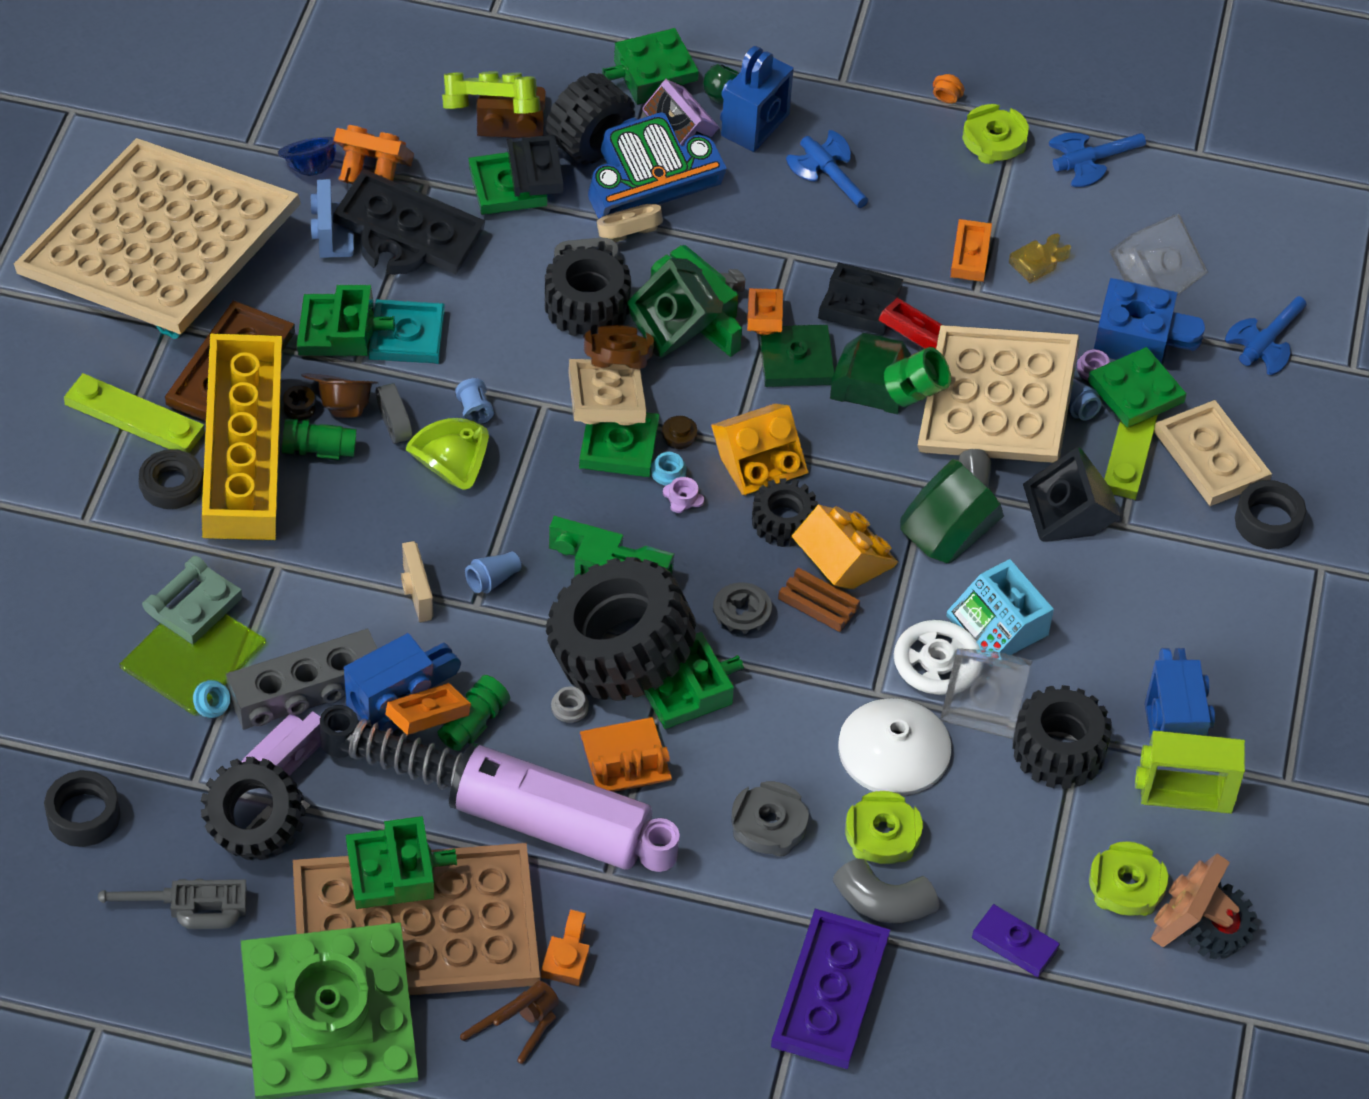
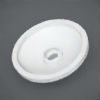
(893, 761)

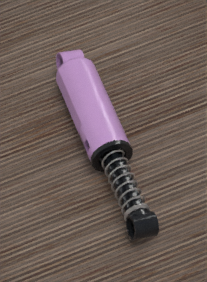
(515, 794)

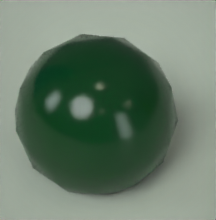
(716, 79)

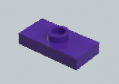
(1015, 940)

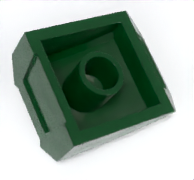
(674, 305)
(862, 369)
(950, 513)

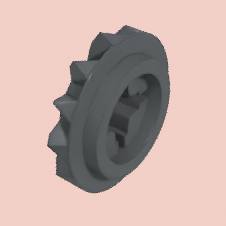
(735, 596)

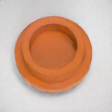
(948, 88)

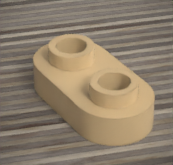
(632, 220)

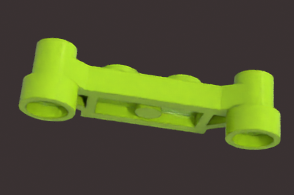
(490, 84)

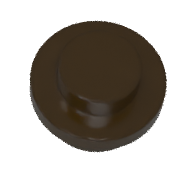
(679, 431)

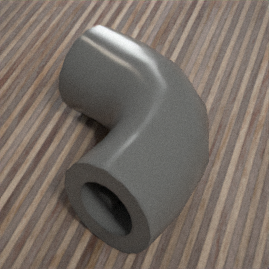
(882, 900)

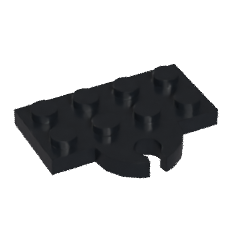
(406, 225)

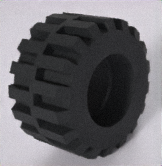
(585, 114)
(587, 271)
(1067, 713)
(231, 786)

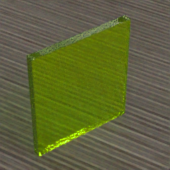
(177, 666)

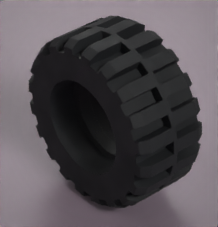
(637, 657)

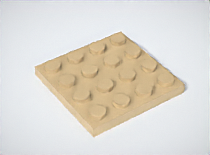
(1003, 394)

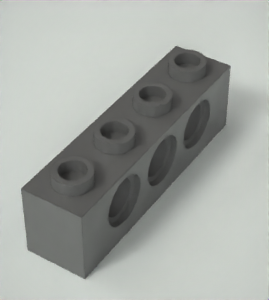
(287, 676)

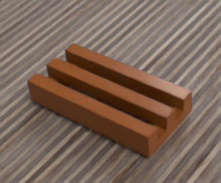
(822, 596)

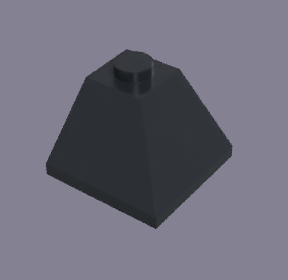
(1070, 499)

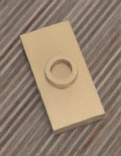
(415, 581)

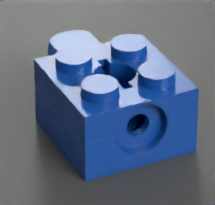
(756, 99)
(1160, 326)
(393, 673)
(1178, 696)

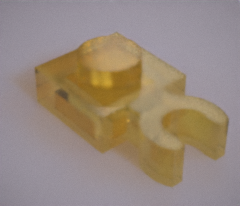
(1038, 260)

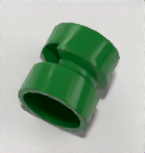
(917, 377)

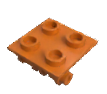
(626, 755)

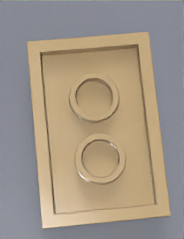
(606, 393)
(1211, 452)

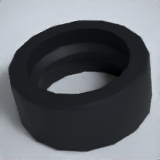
(1276, 494)
(87, 832)

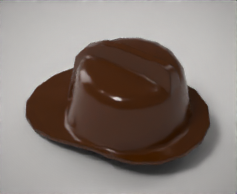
(342, 396)

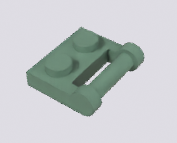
(200, 608)

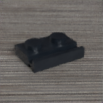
(535, 165)

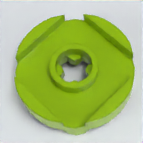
(990, 146)
(878, 846)
(1124, 898)

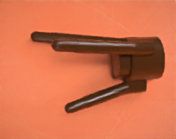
(532, 1005)

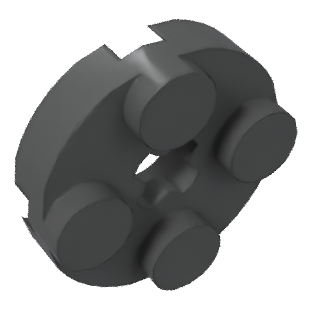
(767, 837)

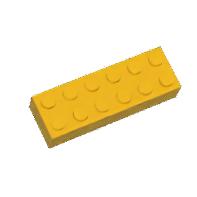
(242, 437)

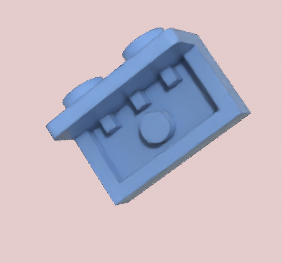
(333, 238)

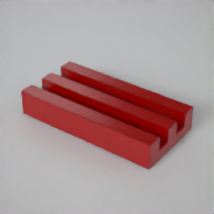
(911, 323)

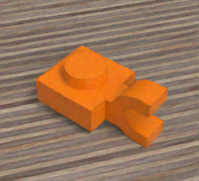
(567, 956)

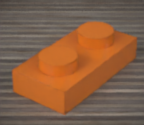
(971, 250)
(765, 310)
(428, 708)

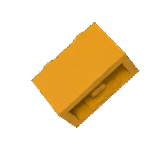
(760, 447)
(844, 546)

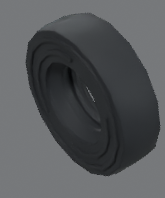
(171, 496)

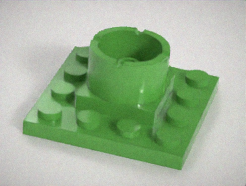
(334, 1047)

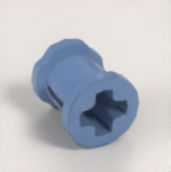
(473, 397)

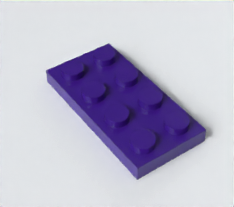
(830, 988)

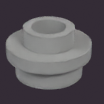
(566, 697)

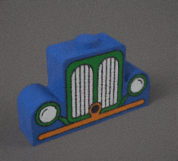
(651, 166)

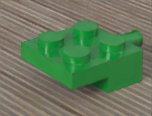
(649, 61)
(339, 322)
(696, 688)
(394, 864)

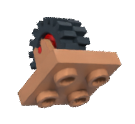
(1206, 912)

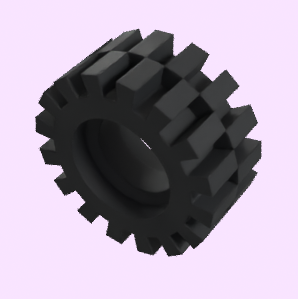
(781, 496)

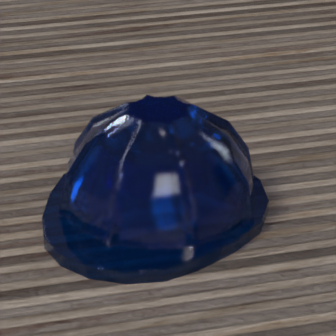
(310, 155)

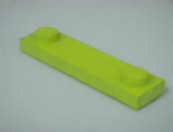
(133, 414)
(1129, 457)

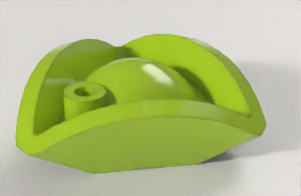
(451, 449)

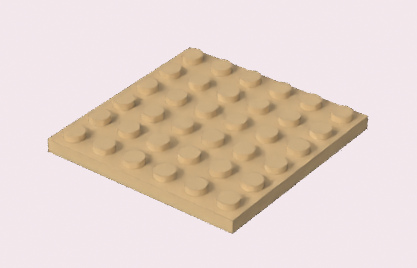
(158, 235)

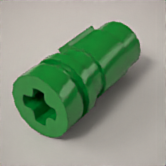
(323, 439)
(486, 700)

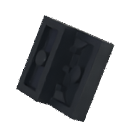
(859, 297)

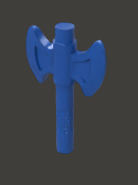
(824, 158)
(1083, 159)
(1262, 343)

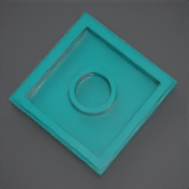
(415, 335)

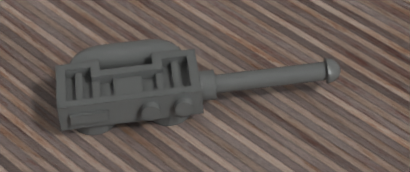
(194, 895)

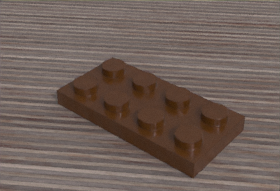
(191, 387)

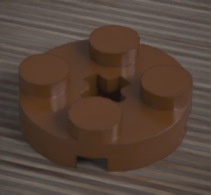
(618, 346)

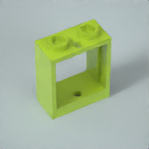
(1188, 789)

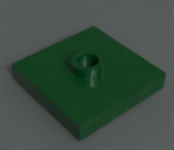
(797, 356)

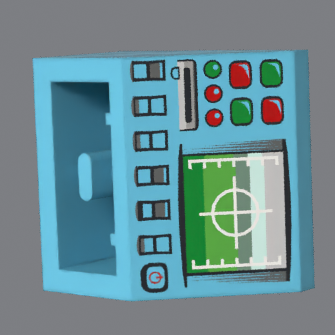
(1003, 610)

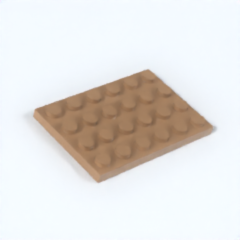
(464, 939)

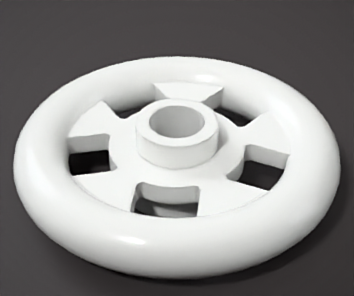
(934, 648)

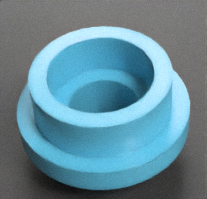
(667, 468)
(220, 696)

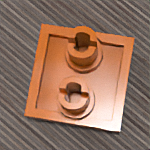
(360, 144)

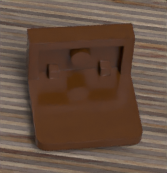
(498, 118)

